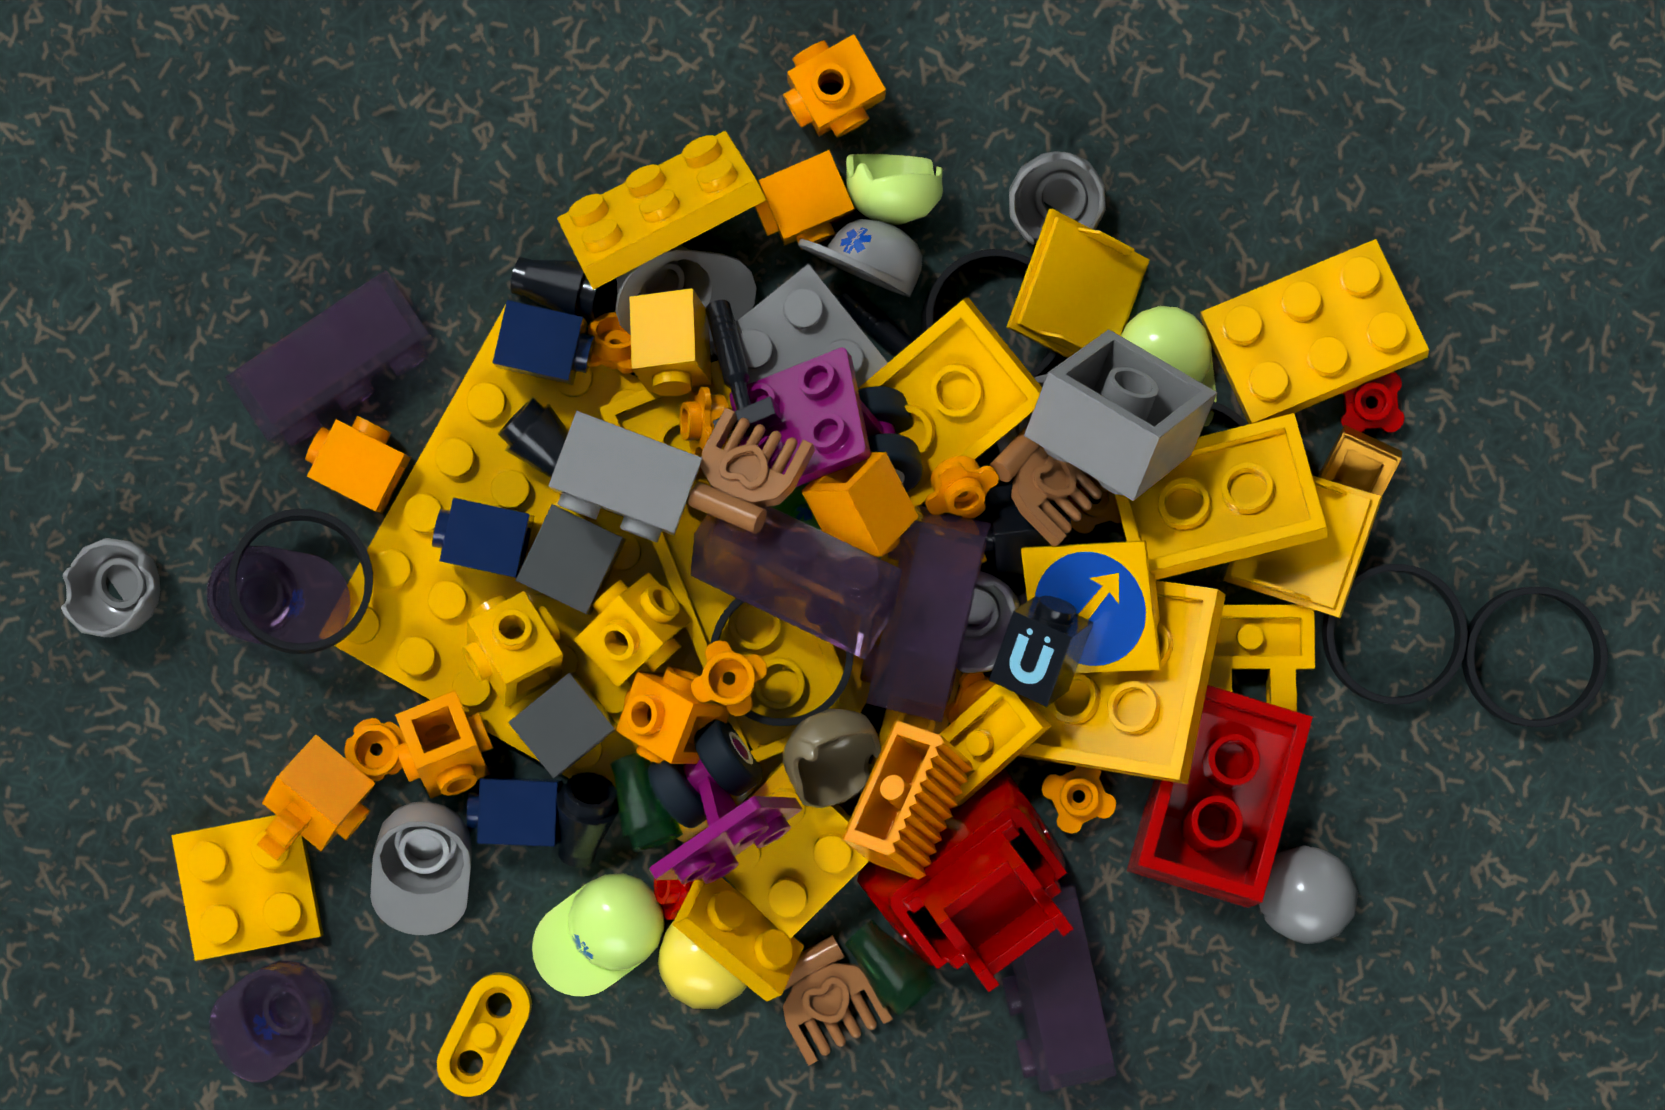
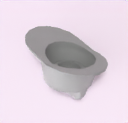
(708, 273)

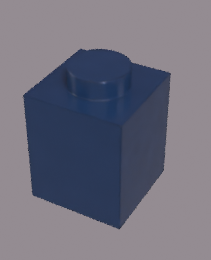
(543, 343)
(483, 537)
(515, 811)

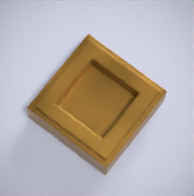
(1361, 462)

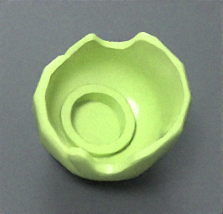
(893, 186)

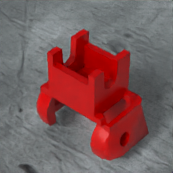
(978, 887)

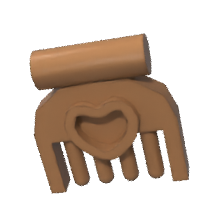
(742, 475)
(1041, 480)
(823, 993)

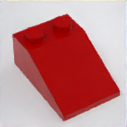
(1229, 818)

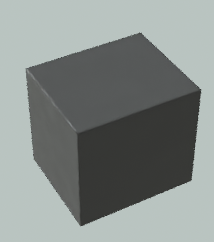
(571, 559)
(563, 724)

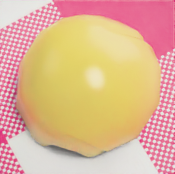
(695, 975)

